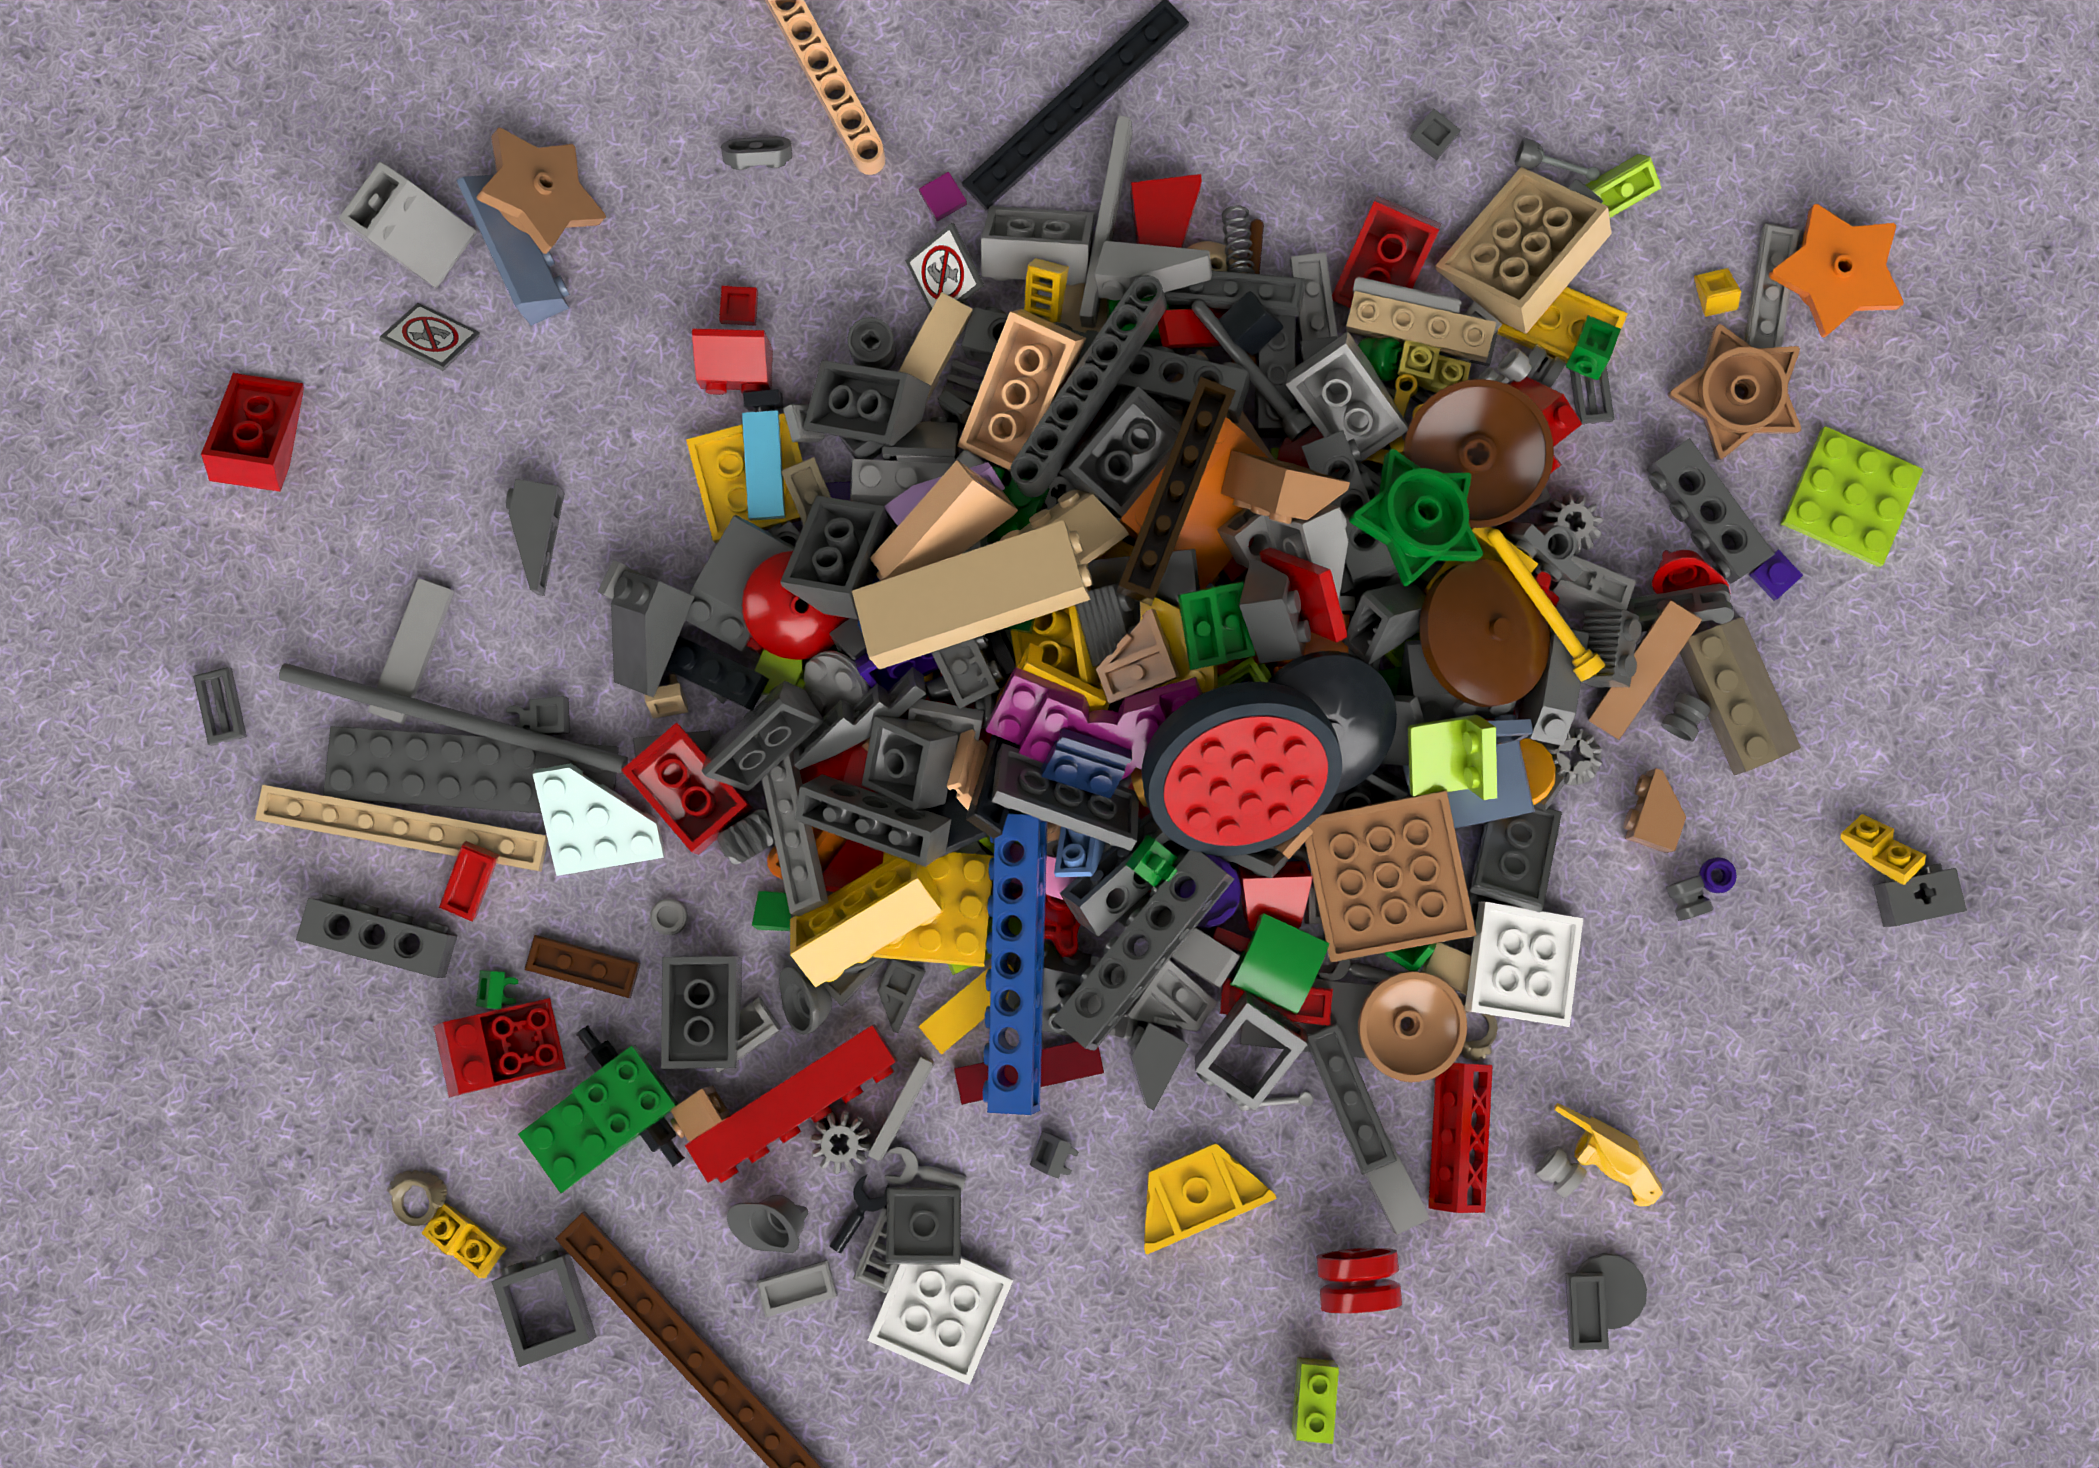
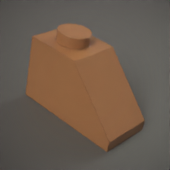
(699, 1113)

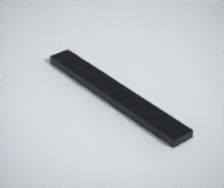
(1075, 104)

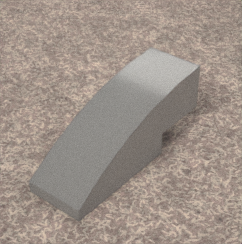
(1397, 1195)

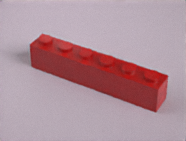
(792, 1103)

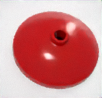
(772, 615)

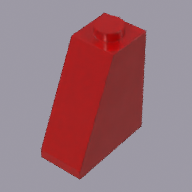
(1164, 209)

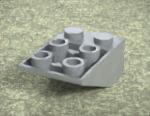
(407, 225)

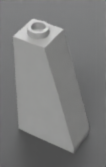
(1198, 951)

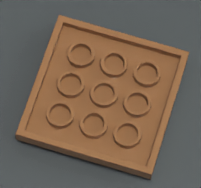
(1389, 876)

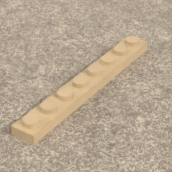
(397, 826)

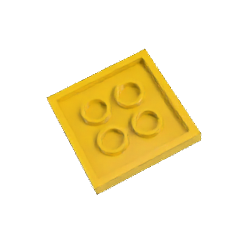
(721, 476)
(962, 926)

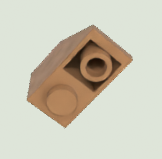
(1657, 814)

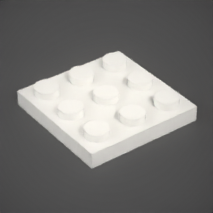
(1524, 964)
(942, 1315)

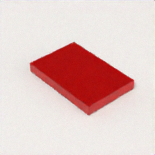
(1316, 592)

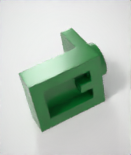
(1593, 348)

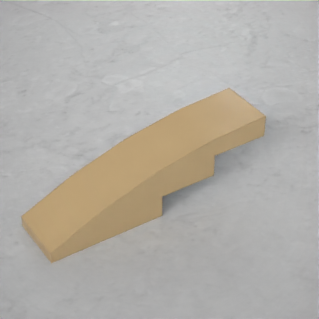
(936, 340)

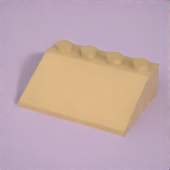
(1526, 248)

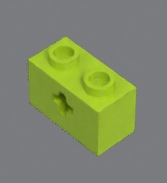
(1315, 1400)

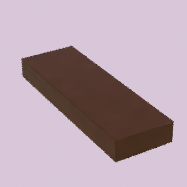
(582, 966)

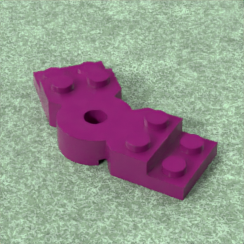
(1036, 710)

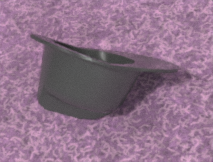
(768, 1224)

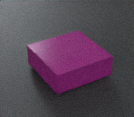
(942, 196)

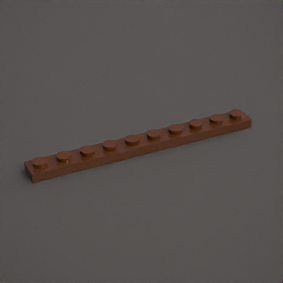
(684, 1346)

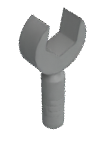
(925, 1172)

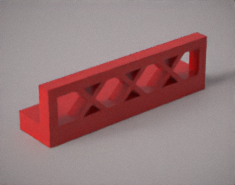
(1455, 1137)

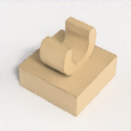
(667, 700)

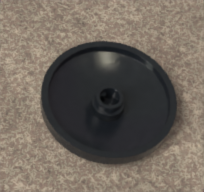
(1354, 702)

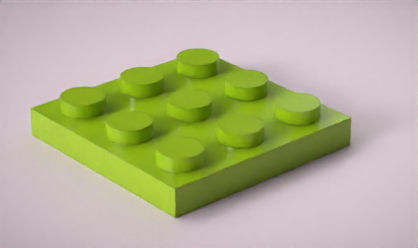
(1852, 496)

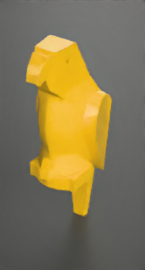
(1615, 1156)

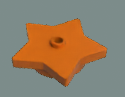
(1825, 288)

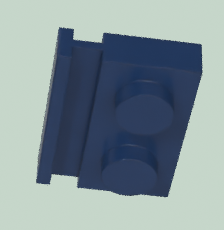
(1086, 763)

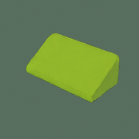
(1626, 183)

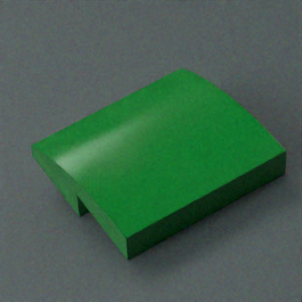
(1214, 625)
(1279, 963)

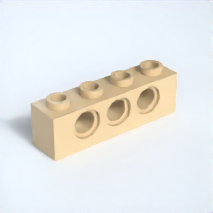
(1437, 328)

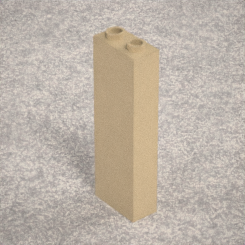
(972, 594)

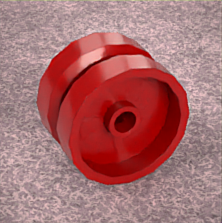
(1359, 1280)

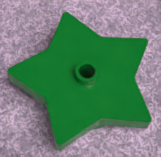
(1419, 516)

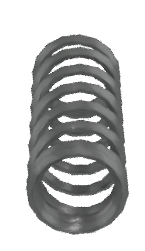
(1237, 239)

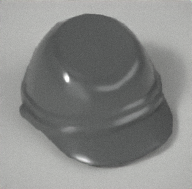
(802, 1002)

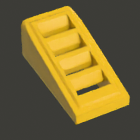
(1048, 270)

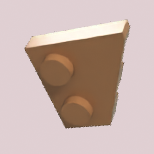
(1138, 662)

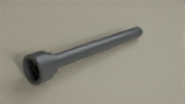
(1294, 421)

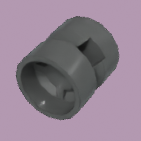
(872, 343)

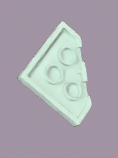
(591, 823)

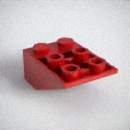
(499, 1047)

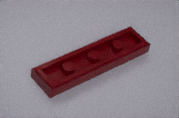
(1058, 1065)

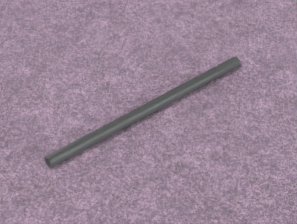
(453, 718)

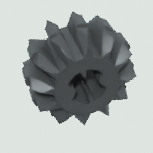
(747, 837)

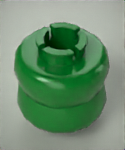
(1383, 355)

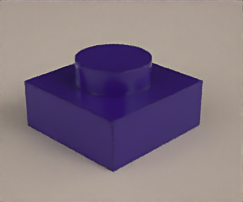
(1776, 575)

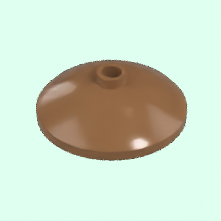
(1434, 1032)

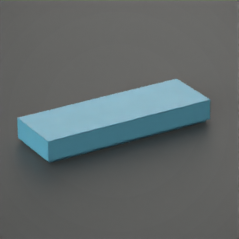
(763, 465)

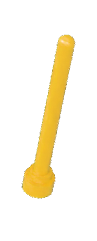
(1584, 660)

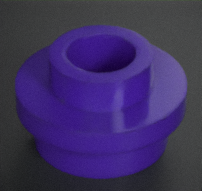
(1728, 872)

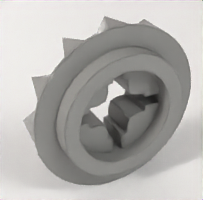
(1582, 770)

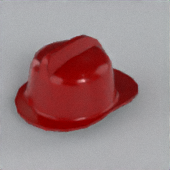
(1683, 571)

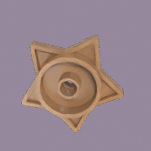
(538, 189)
(1761, 375)

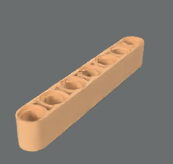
(827, 80)

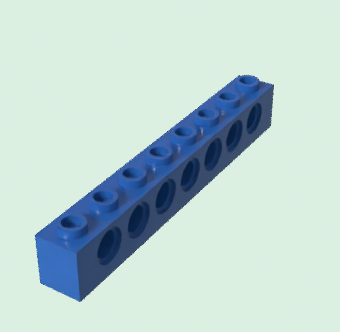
(998, 1092)

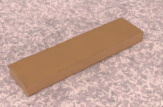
(1653, 659)

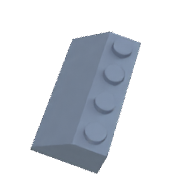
(517, 258)

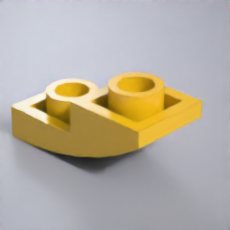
(1876, 846)
(464, 1240)

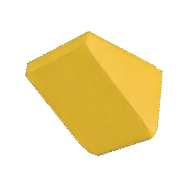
(1717, 292)

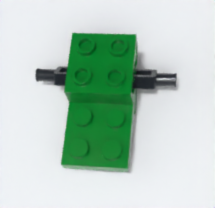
(603, 1115)

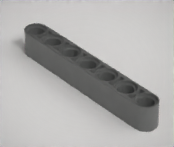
(1089, 402)

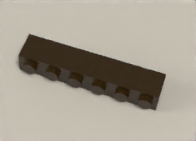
(1176, 491)

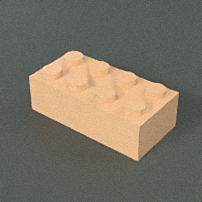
(1019, 386)

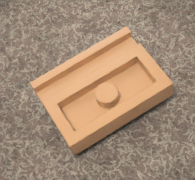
(966, 766)

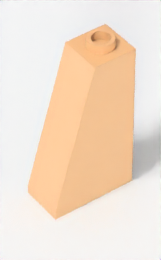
(944, 523)

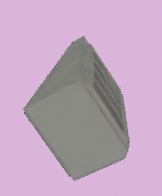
(871, 1279)

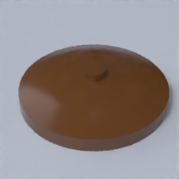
(1493, 436)
(1483, 634)

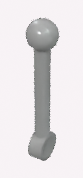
(1304, 1098)

